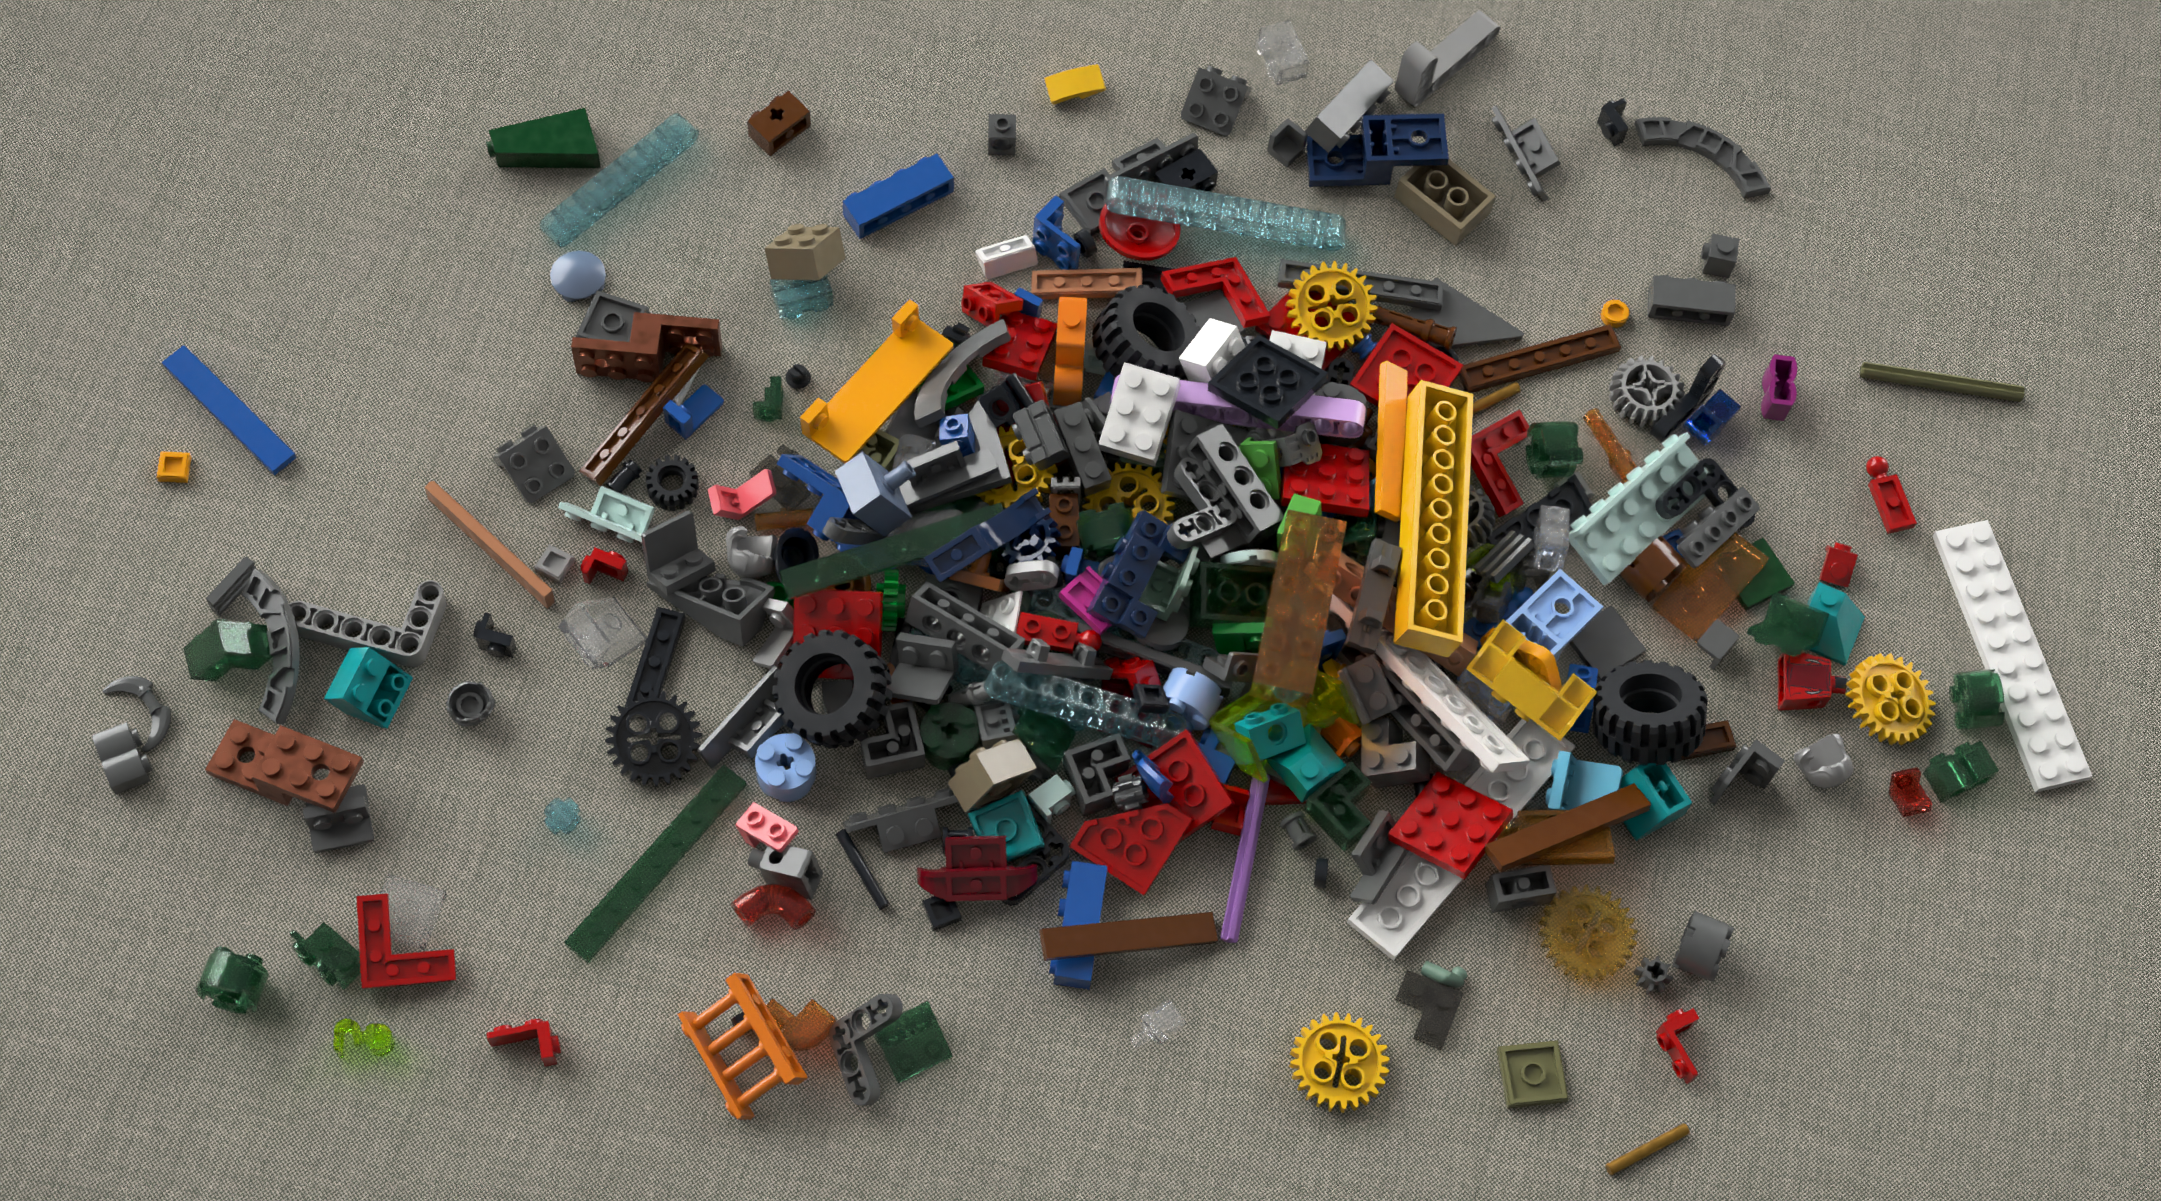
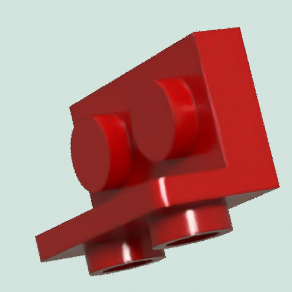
(988, 301)

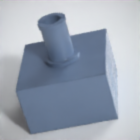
(875, 492)

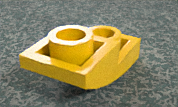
(1075, 82)

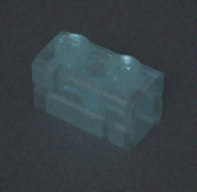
(800, 296)

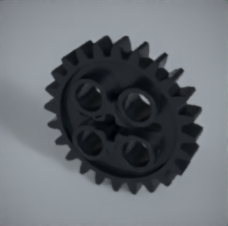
(653, 711)

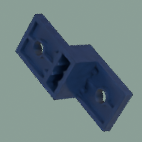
(1380, 145)

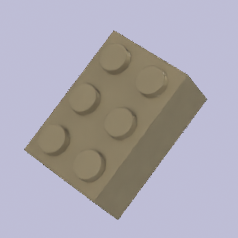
(1445, 199)

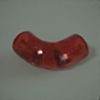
(773, 900)

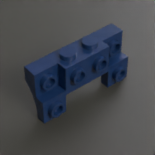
(1129, 573)

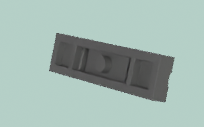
(1373, 596)
(1040, 661)

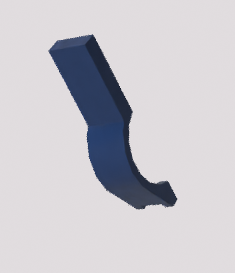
(986, 536)

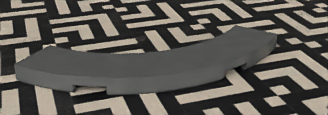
(1709, 144)
(933, 393)
(283, 644)

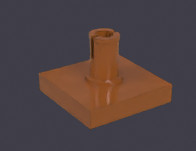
(978, 575)

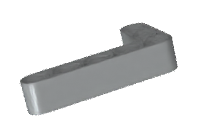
(1425, 70)
(373, 631)

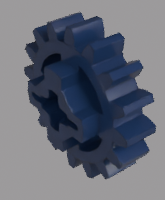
(1034, 543)

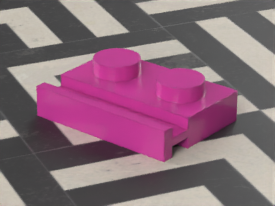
(1079, 595)

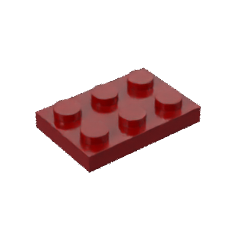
(1026, 349)

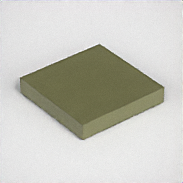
(1532, 1074)

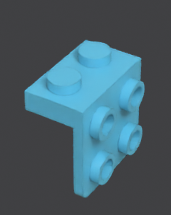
(1580, 782)

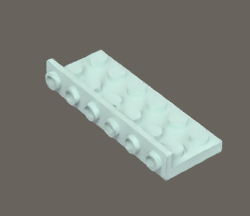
(1628, 518)

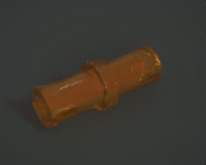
(782, 519)

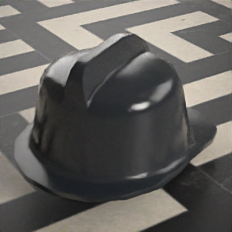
(794, 548)

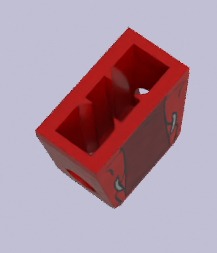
(1806, 682)

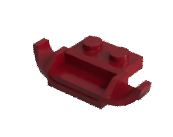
(976, 871)

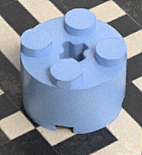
(1192, 697)
(788, 751)

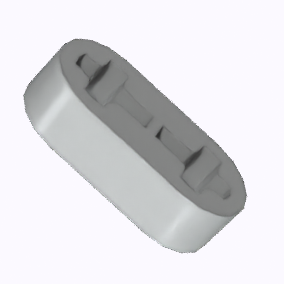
(1031, 575)

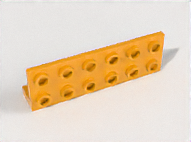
(877, 387)

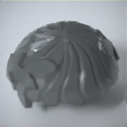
(470, 703)

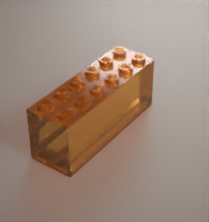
(1297, 608)

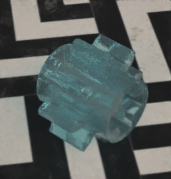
(562, 815)

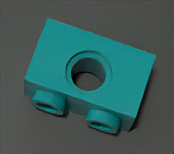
(1285, 734)

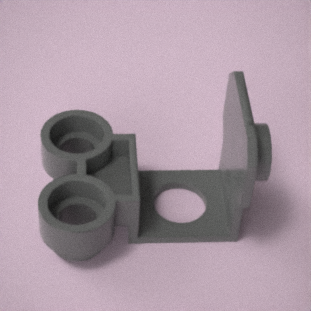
(1295, 448)

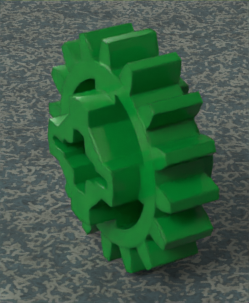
(892, 599)

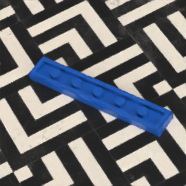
(229, 410)

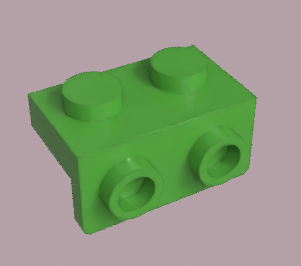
(1265, 463)

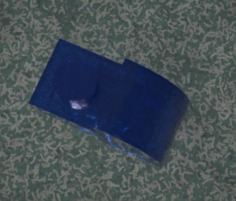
(1710, 418)

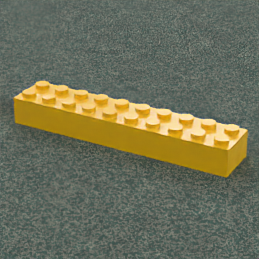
(1434, 519)

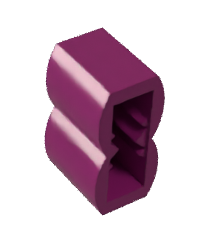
(1779, 387)

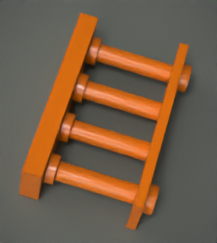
(771, 1043)

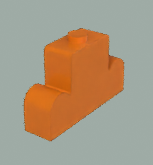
(1070, 350)

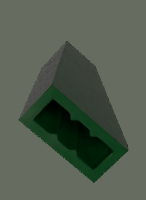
(546, 142)

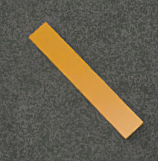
(1390, 440)

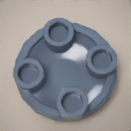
(577, 275)

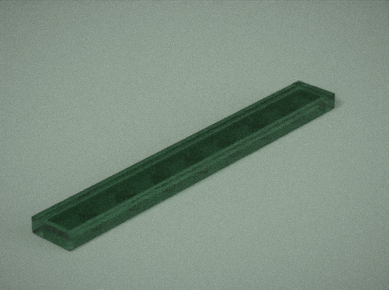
(880, 554)
(655, 864)

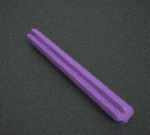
(1244, 861)

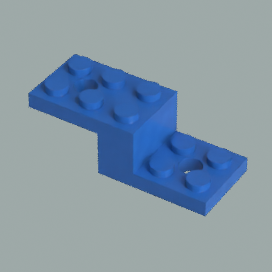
(819, 482)

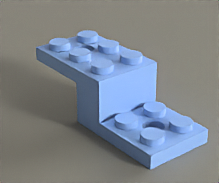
(1546, 626)

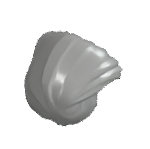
(750, 555)
(1825, 762)

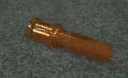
(1618, 456)

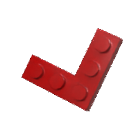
(1223, 275)
(1488, 466)
(378, 964)

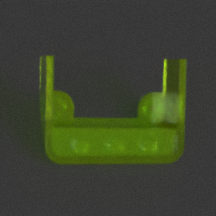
(1327, 704)

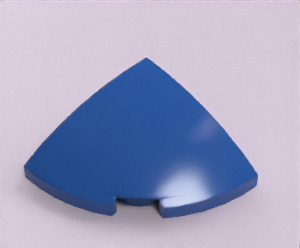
(1153, 778)

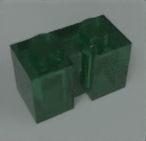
(1961, 771)

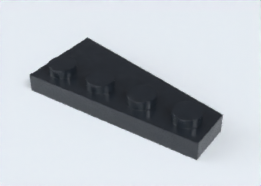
(1568, 496)

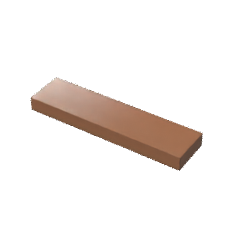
(1083, 282)

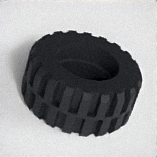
(1155, 316)
(802, 669)
(1649, 737)

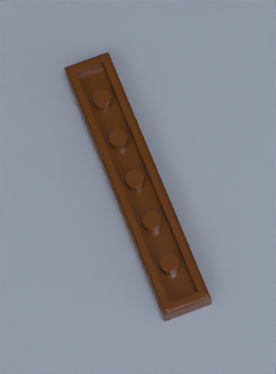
(1539, 359)
(643, 414)
(1567, 827)
(1128, 936)

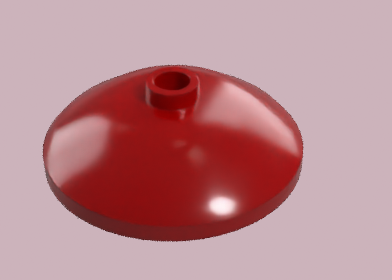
(1137, 236)

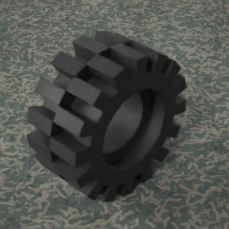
(675, 497)

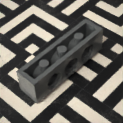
(1237, 481)
(951, 619)

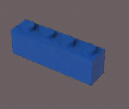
(898, 195)
(1081, 906)

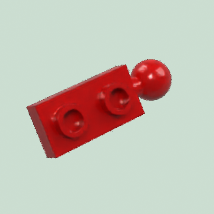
(1889, 497)
(1057, 633)

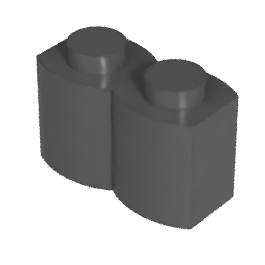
(122, 758)

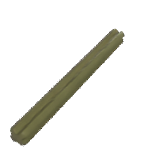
(1942, 381)

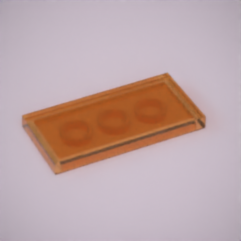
(1707, 591)

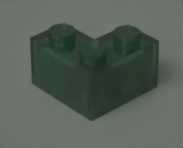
(226, 647)
(1335, 809)

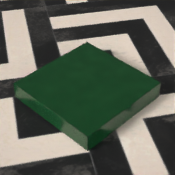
(1770, 580)

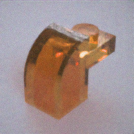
(805, 1029)

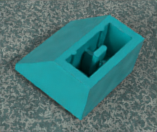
(368, 687)
(1663, 792)

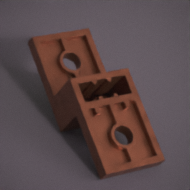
(645, 352)
(284, 765)

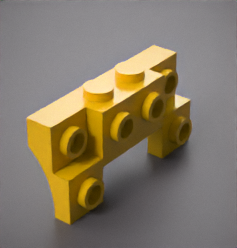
(1523, 688)

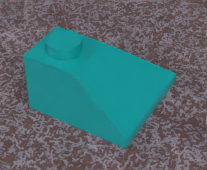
(1842, 624)
(1308, 765)

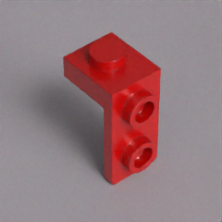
(1135, 670)
(531, 1029)
(1666, 1036)

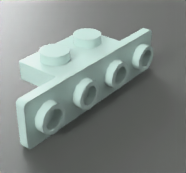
(614, 512)

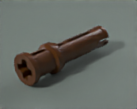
(1426, 330)

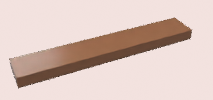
(490, 544)

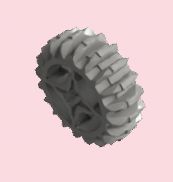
(1653, 383)

